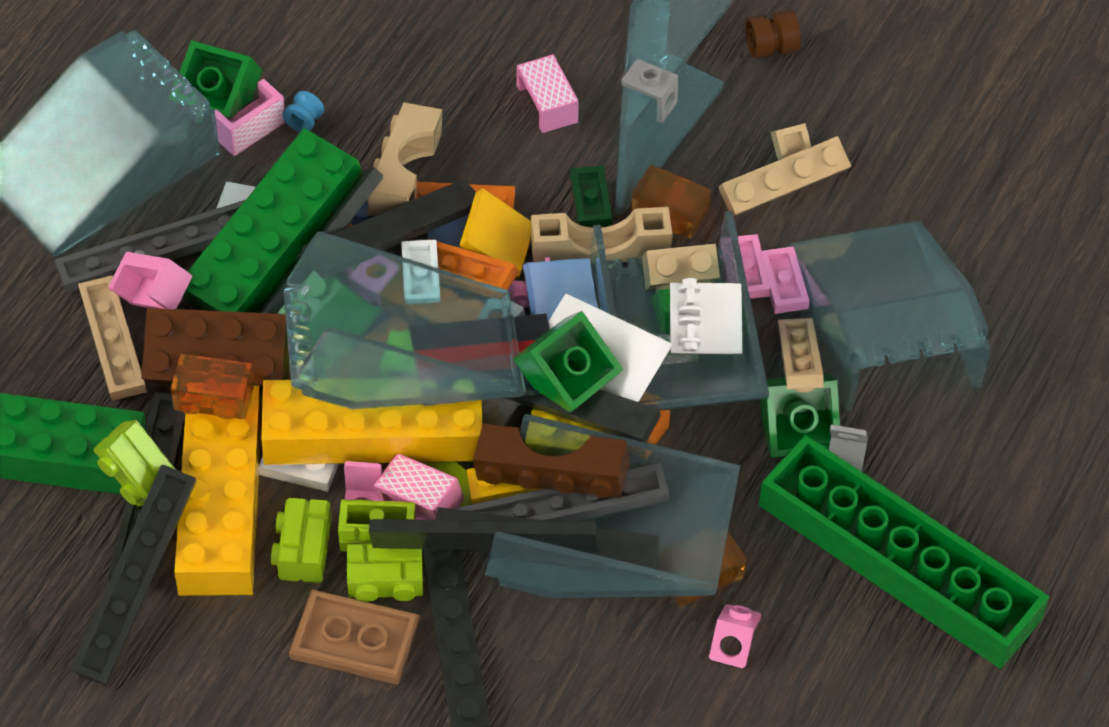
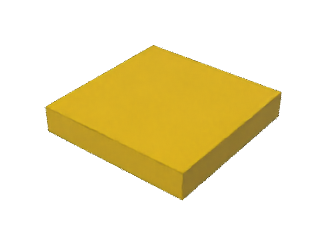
(496, 230)

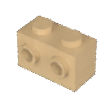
(679, 263)

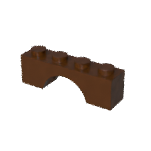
(593, 469)

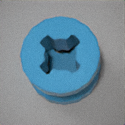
(303, 111)

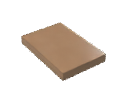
(354, 637)

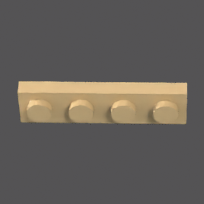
(784, 176)
(112, 339)
(800, 354)

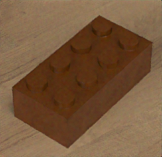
(218, 335)

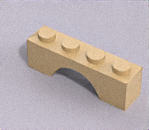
(412, 136)
(563, 239)

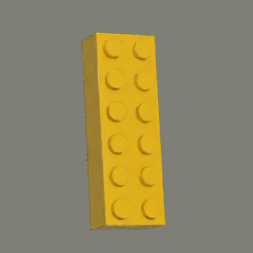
(319, 432)
(221, 515)

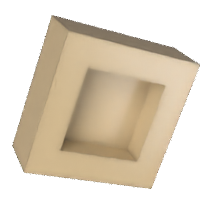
(790, 140)

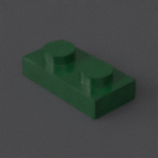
(591, 196)

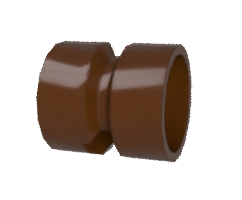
(772, 34)

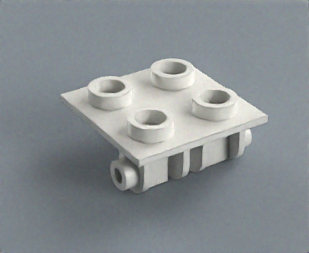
(705, 318)

